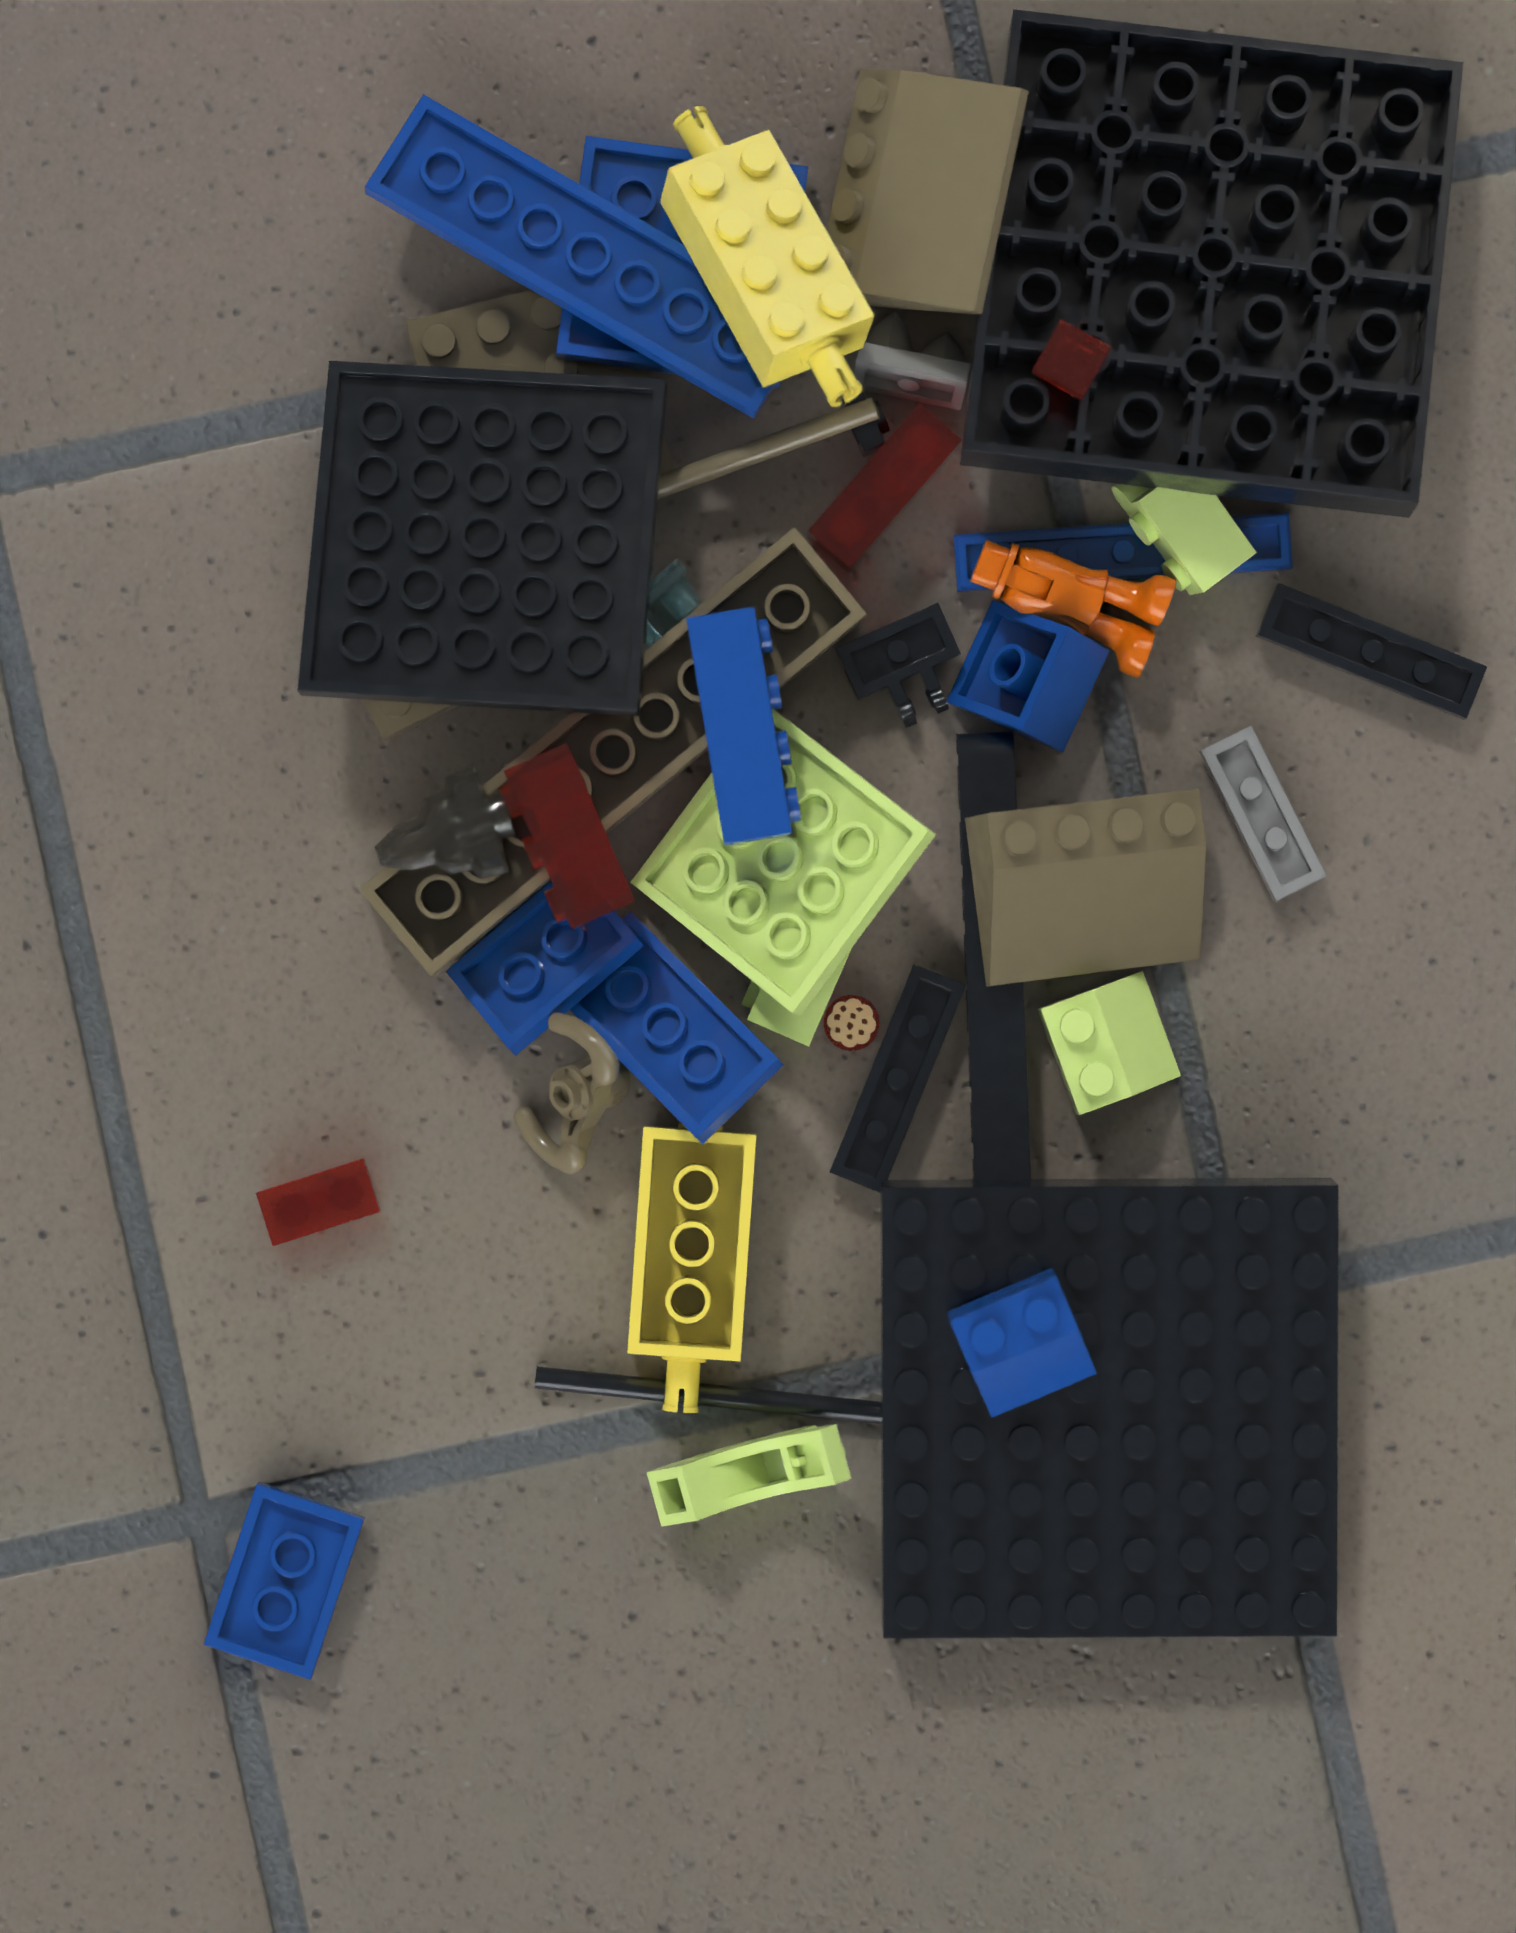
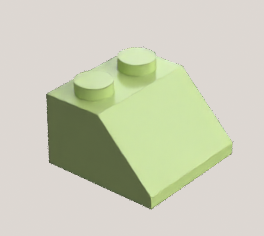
(1109, 1043)

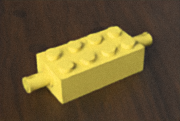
(766, 258)
(691, 1253)

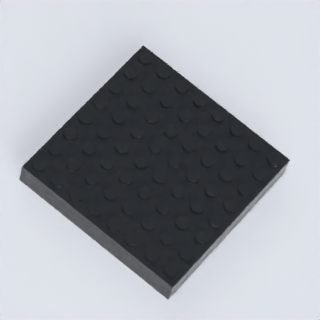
(1247, 245)
(1169, 1485)

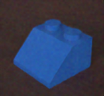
(1028, 675)
(1021, 1342)

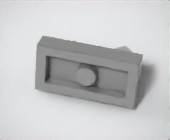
(892, 369)

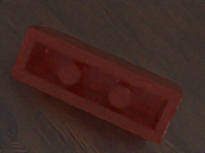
(884, 488)
(566, 837)

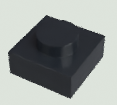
(869, 435)

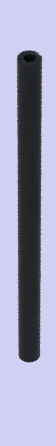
(710, 1395)

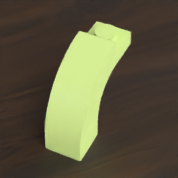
(748, 1473)

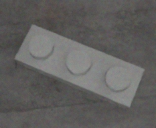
(1262, 813)

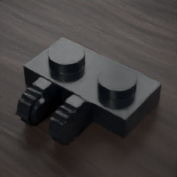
(898, 653)

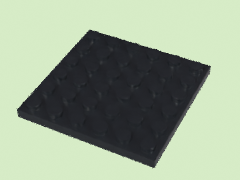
(483, 538)

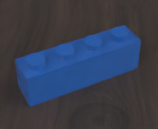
(740, 725)

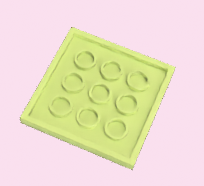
(794, 901)

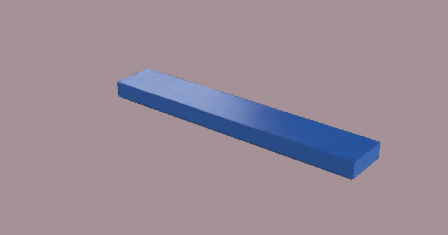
(1121, 550)

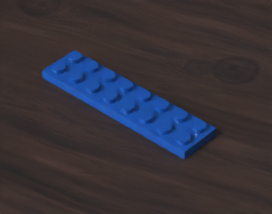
(564, 247)

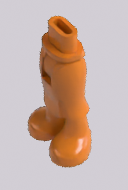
(1073, 595)

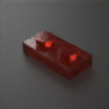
(318, 1202)

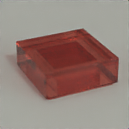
(1071, 360)

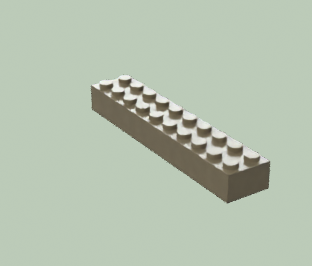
(624, 756)

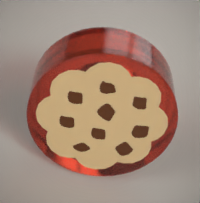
(851, 1022)

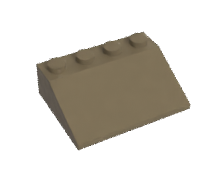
(924, 187)
(1088, 886)

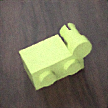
(1189, 532)

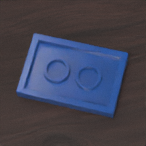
(539, 968)
(284, 1580)

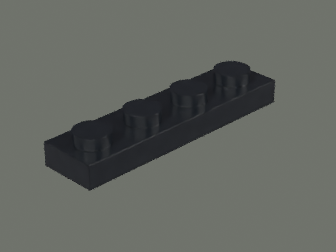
(1371, 651)
(897, 1078)

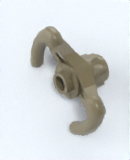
(579, 1093)

